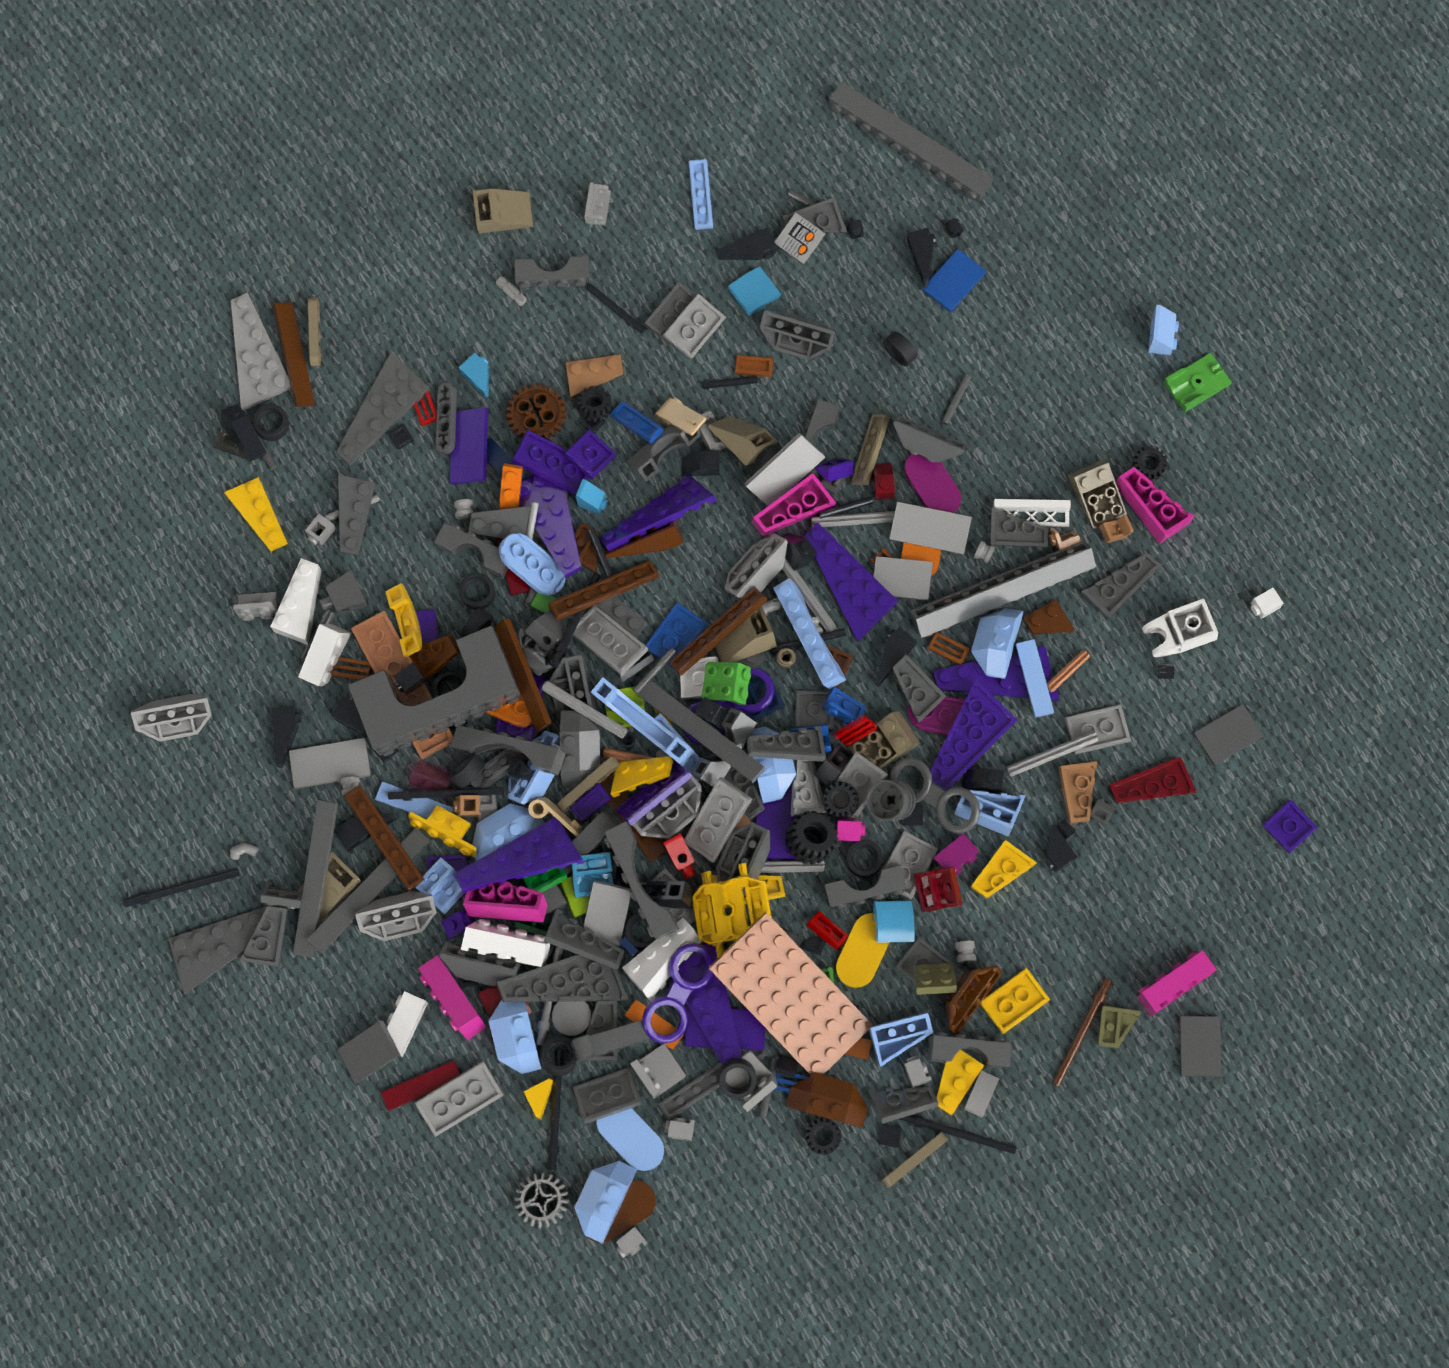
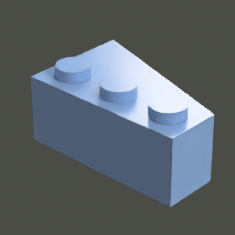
(996, 810)
(898, 1035)

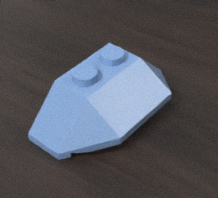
(996, 641)
(777, 775)
(535, 784)
(503, 828)
(514, 1037)
(603, 1198)

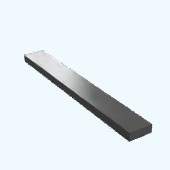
(701, 731)
(315, 876)
(363, 895)

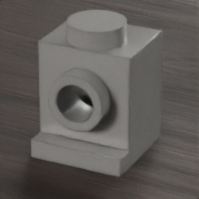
(319, 524)
(916, 1071)
(680, 1129)
(630, 1243)

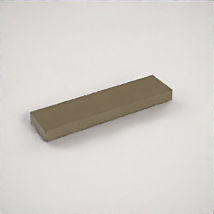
(870, 449)

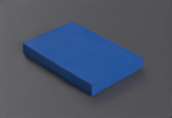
(954, 280)
(675, 632)

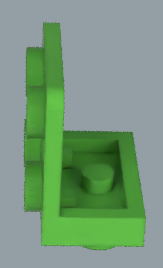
(726, 682)

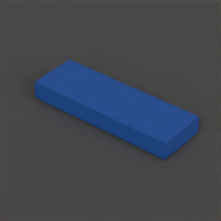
(636, 422)

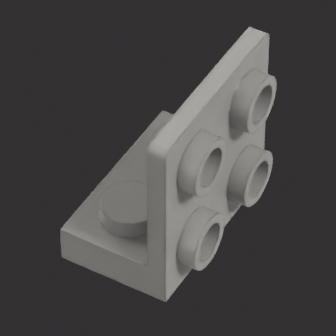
(256, 605)
(658, 1071)
(765, 1080)

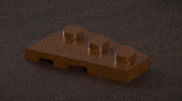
(435, 656)

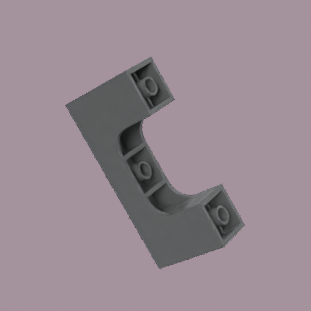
(485, 688)

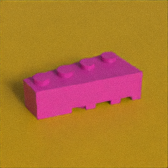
(1152, 505)
(451, 997)

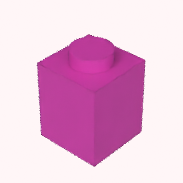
(850, 829)

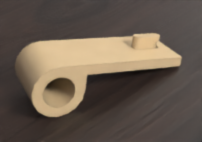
(679, 415)
(542, 806)

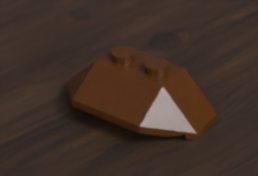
(970, 993)
(828, 1099)

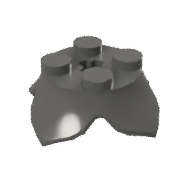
(536, 656)

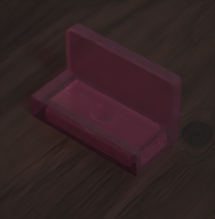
(429, 777)

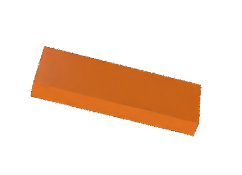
(658, 1024)

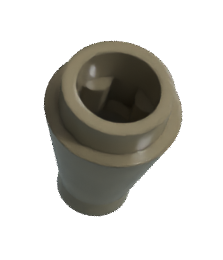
(786, 653)

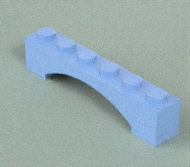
(816, 649)
(642, 721)

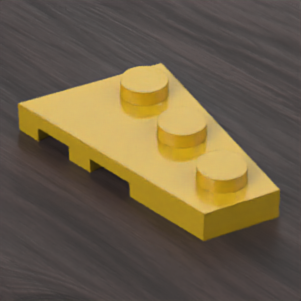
(638, 772)
(1002, 869)
(957, 1080)

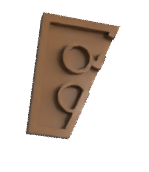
(592, 372)
(1077, 789)

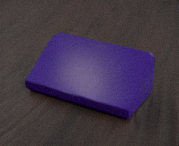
(835, 469)

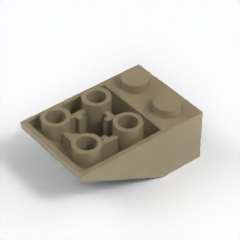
(502, 210)
(742, 438)
(1097, 493)
(747, 639)
(888, 742)
(339, 885)

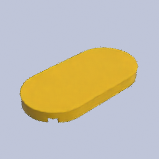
(860, 954)

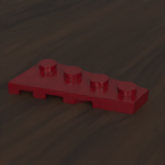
(1157, 782)

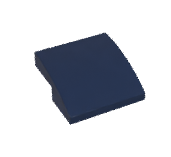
(756, 693)

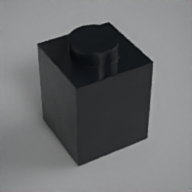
(409, 679)

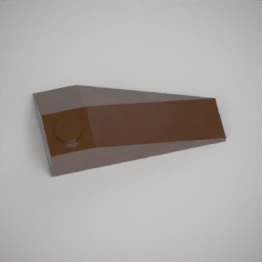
(655, 540)

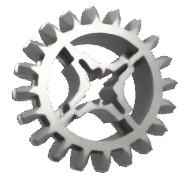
(537, 1183)

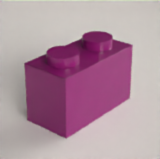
(957, 854)

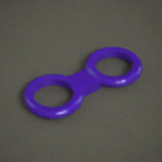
(747, 708)
(677, 993)

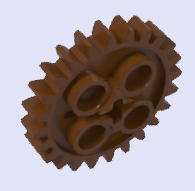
(552, 406)

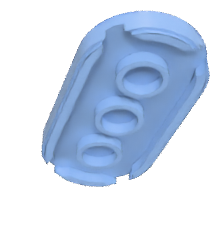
(531, 564)
(632, 1139)

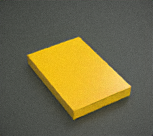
(1014, 1001)

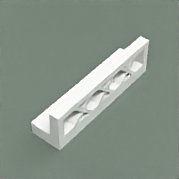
(1036, 506)

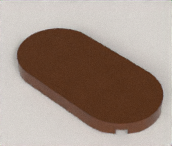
(635, 1208)

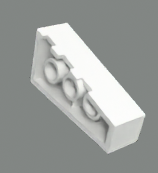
(298, 605)
(506, 943)
(651, 966)

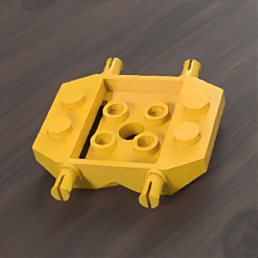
(712, 899)

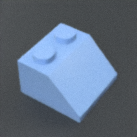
(1162, 331)

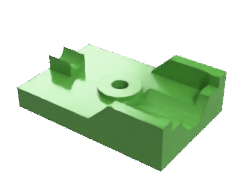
(1189, 393)

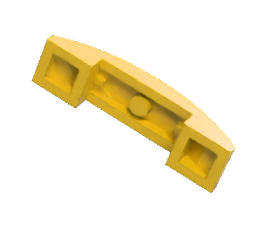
(406, 618)

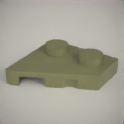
(1115, 1025)

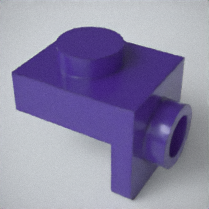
(457, 923)

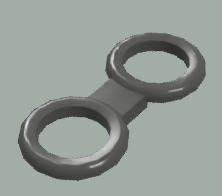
(938, 796)

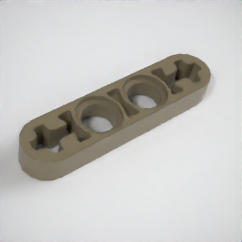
(314, 331)
(586, 785)
(914, 1160)

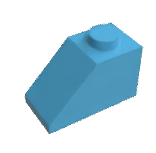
(476, 371)
(591, 497)

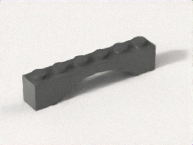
(543, 757)
(623, 843)

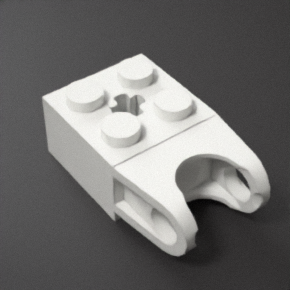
(1178, 633)

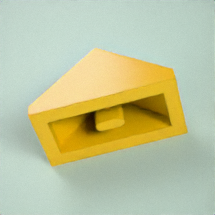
(538, 1097)

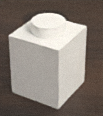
(1266, 603)

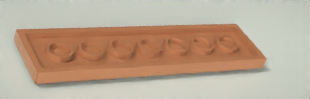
(384, 653)

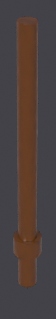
(1099, 998)

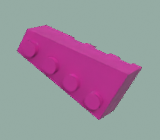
(794, 506)
(506, 902)
(1176, 983)

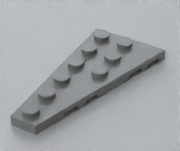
(258, 364)

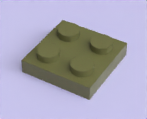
(934, 978)

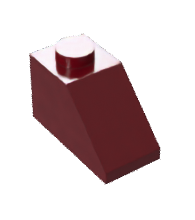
(883, 481)

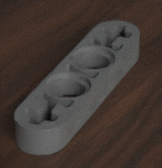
(449, 417)

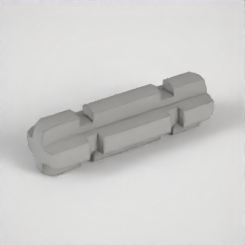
(511, 291)

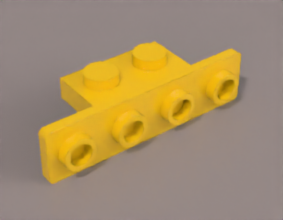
(446, 827)

